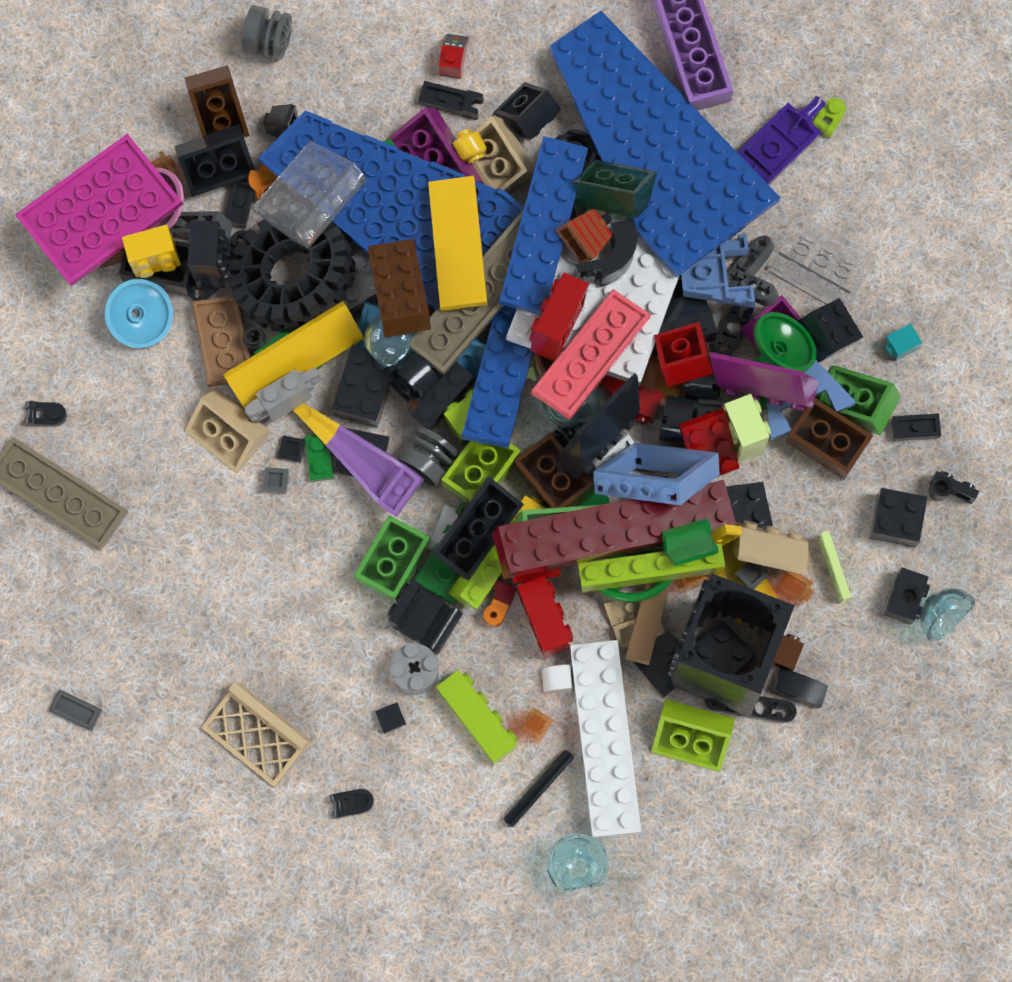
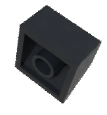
(528, 110)

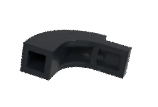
(617, 262)

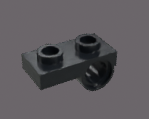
(962, 490)

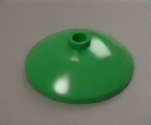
(784, 342)

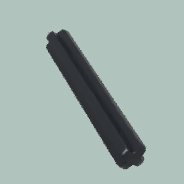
(538, 788)

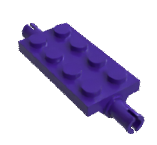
(782, 140)

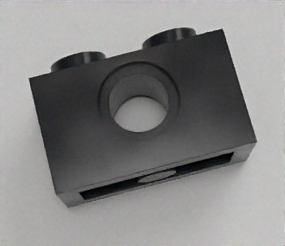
(907, 582)

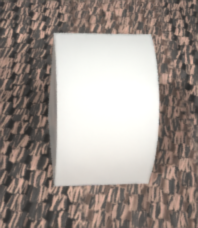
(557, 679)

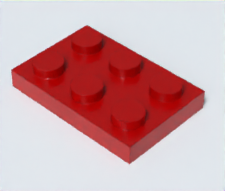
(711, 434)

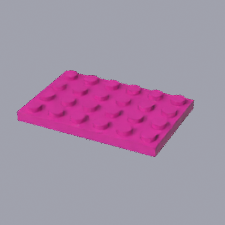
(95, 206)

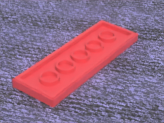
(591, 354)

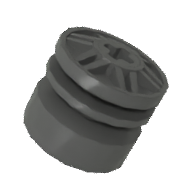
(266, 32)
(429, 453)

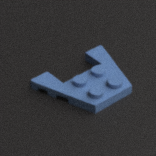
(709, 276)
(836, 394)

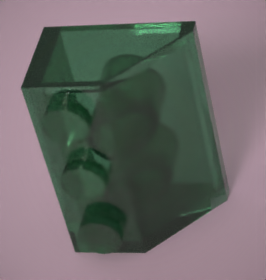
(614, 188)

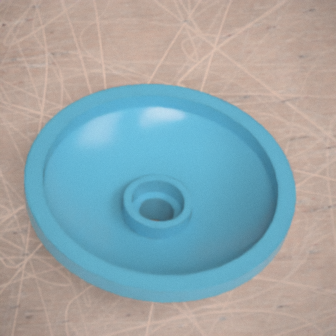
(153, 309)

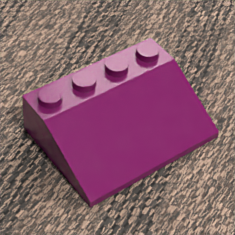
(431, 140)
(764, 381)

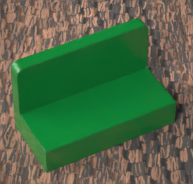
(689, 542)

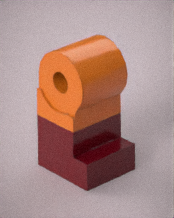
(496, 612)

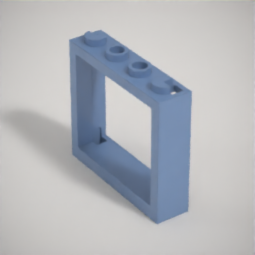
(696, 467)

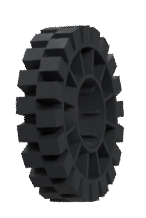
(295, 302)

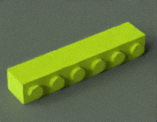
(644, 570)

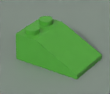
(873, 399)

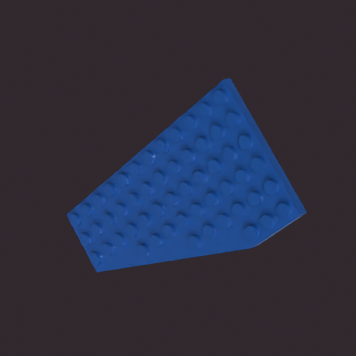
(644, 122)
(395, 196)

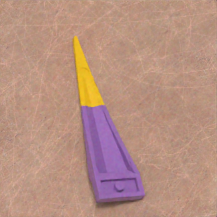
(380, 474)

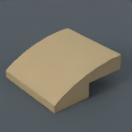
(623, 618)

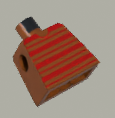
(586, 234)

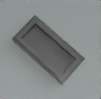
(75, 710)

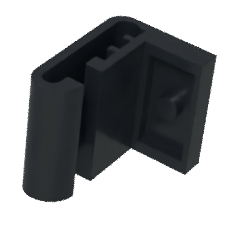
(423, 617)

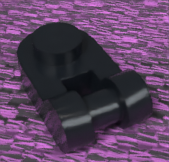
(53, 414)
(360, 802)

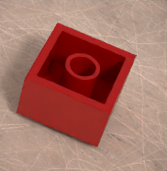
(683, 354)

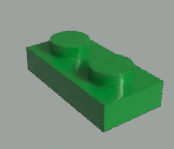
(318, 459)

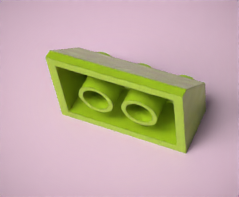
(693, 735)

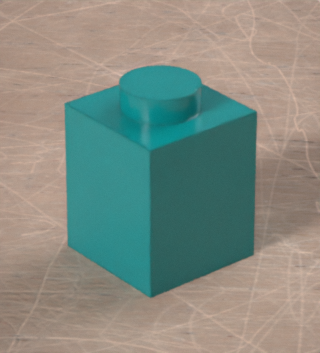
(902, 342)

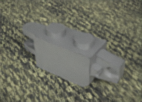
(283, 395)

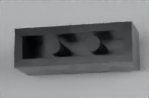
(445, 392)

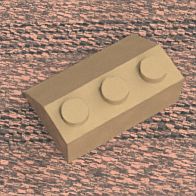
(504, 161)
(226, 430)
(771, 548)

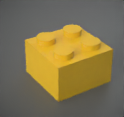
(151, 251)

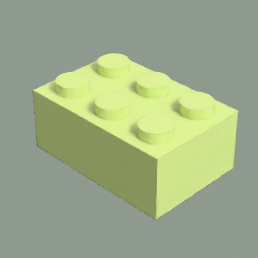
(746, 427)

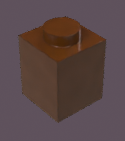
(788, 652)

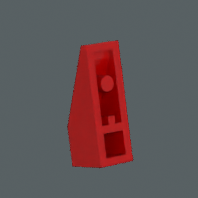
(648, 398)

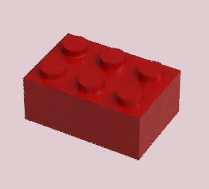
(558, 316)
(545, 616)

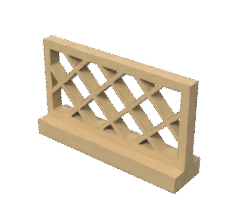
(270, 718)

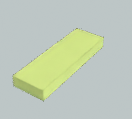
(834, 567)

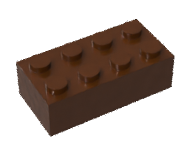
(399, 288)

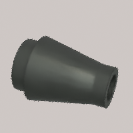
(254, 338)

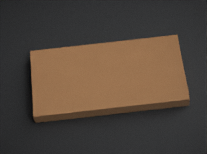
(220, 337)

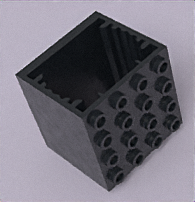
(751, 606)

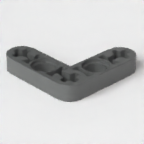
(759, 252)

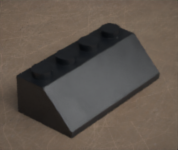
(471, 533)

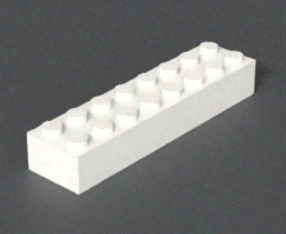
(605, 739)

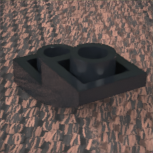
(801, 687)

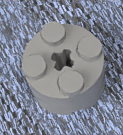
(414, 655)

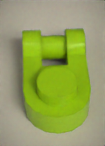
(833, 111)

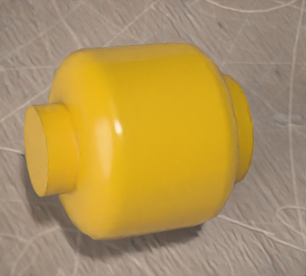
(469, 146)

